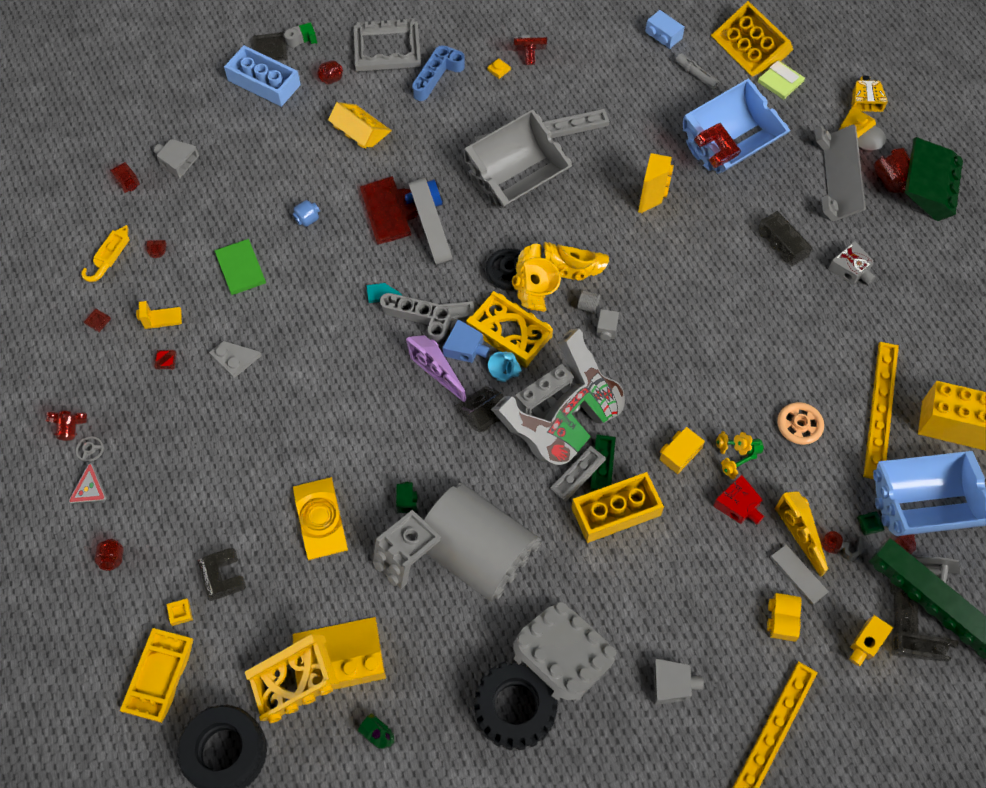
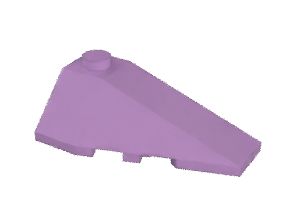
(431, 360)

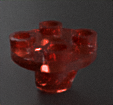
(66, 423)

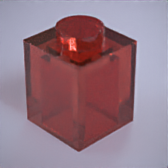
(125, 177)

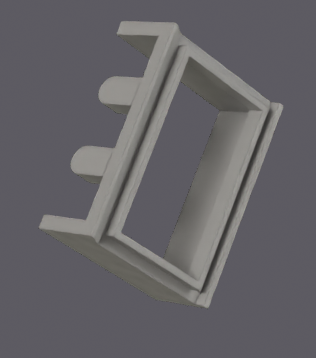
(543, 389)

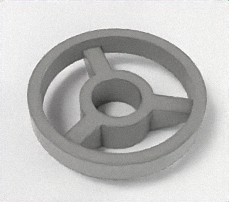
(94, 447)

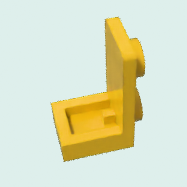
(158, 318)

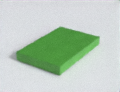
(240, 267)

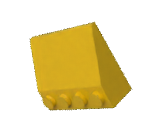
(752, 40)
(352, 650)

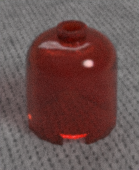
(893, 170)

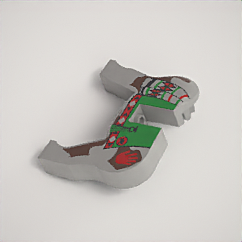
(560, 434)

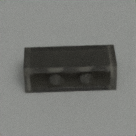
(784, 238)

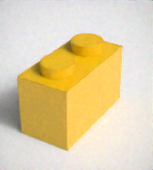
(681, 450)

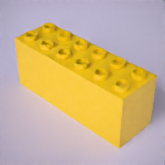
(954, 415)

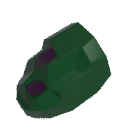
(376, 732)

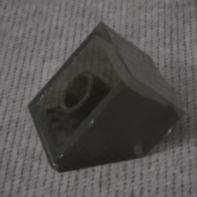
(478, 408)

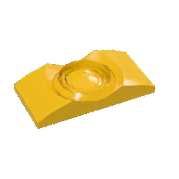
(320, 518)
(157, 675)

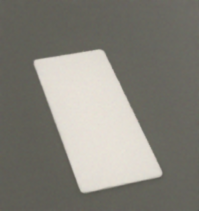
(784, 72)

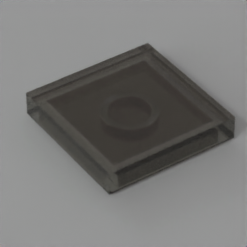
(271, 45)

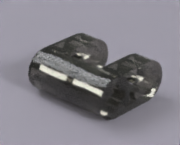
(211, 576)

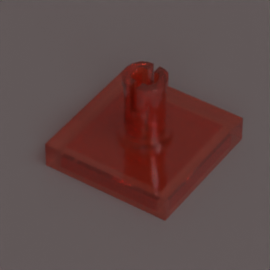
(529, 46)

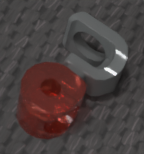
(834, 543)

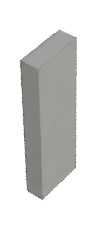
(577, 473)
(799, 574)

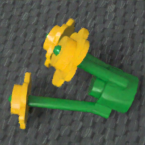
(743, 444)

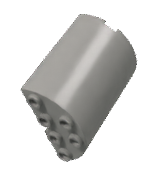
(511, 152)
(479, 541)

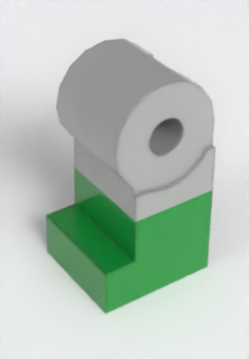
(300, 34)

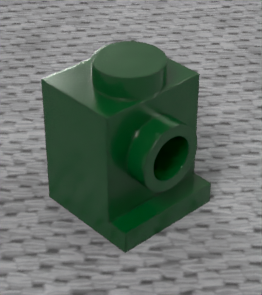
(406, 498)

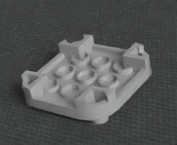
(564, 652)

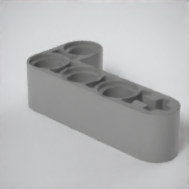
(394, 305)

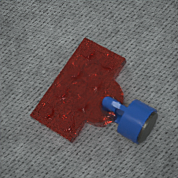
(393, 207)

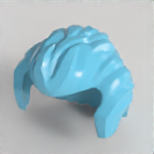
(503, 360)

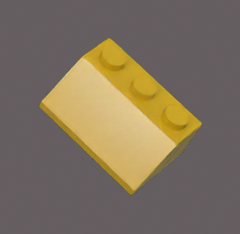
(358, 124)
(655, 181)

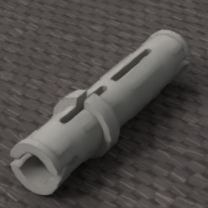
(698, 72)

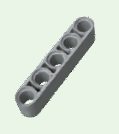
(430, 221)

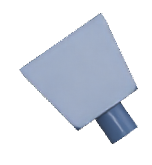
(465, 343)

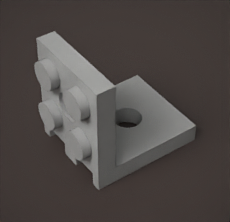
(396, 553)

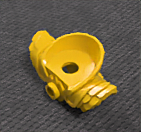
(574, 262)
(544, 278)

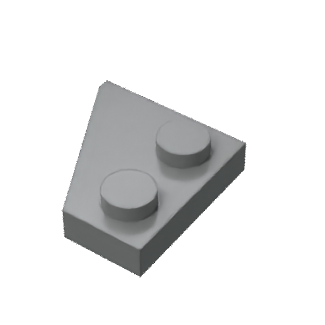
(234, 357)

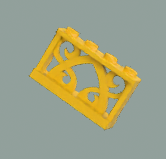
(517, 314)
(289, 656)

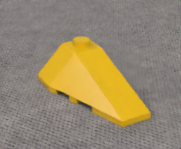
(799, 520)

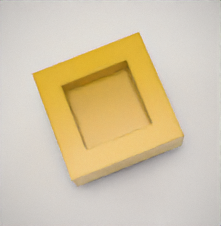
(498, 68)
(179, 612)

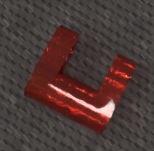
(724, 141)

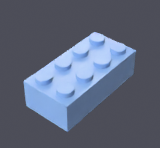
(262, 75)

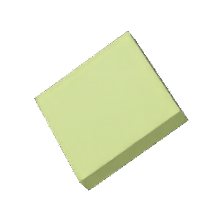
(778, 84)

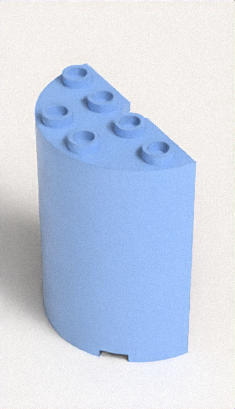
(738, 112)
(930, 479)

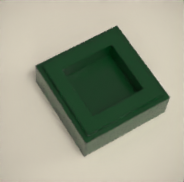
(870, 523)

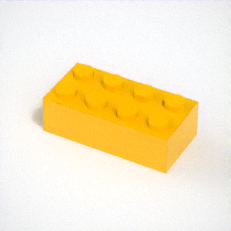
(617, 507)

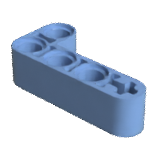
(440, 60)

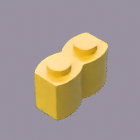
(785, 617)

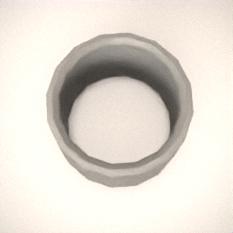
(588, 301)

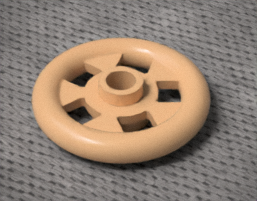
(797, 437)

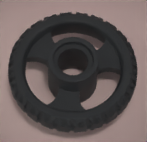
(508, 261)

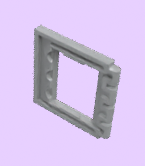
(380, 61)

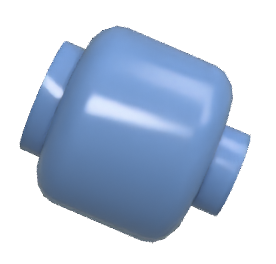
(306, 213)

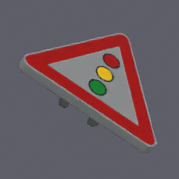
(88, 488)

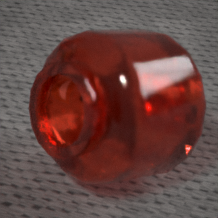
(330, 72)
(109, 554)

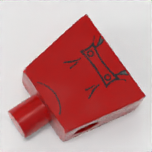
(740, 502)

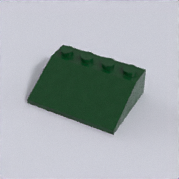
(934, 178)

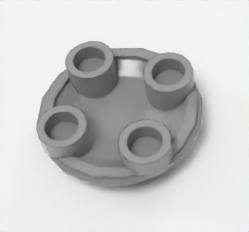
(872, 139)

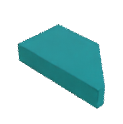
(376, 291)

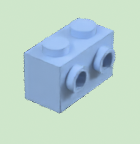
(664, 29)

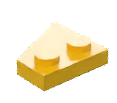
(861, 120)

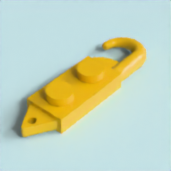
(108, 253)

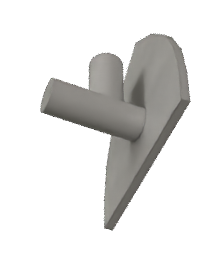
(940, 566)

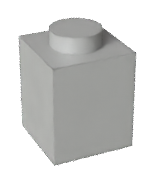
(607, 324)

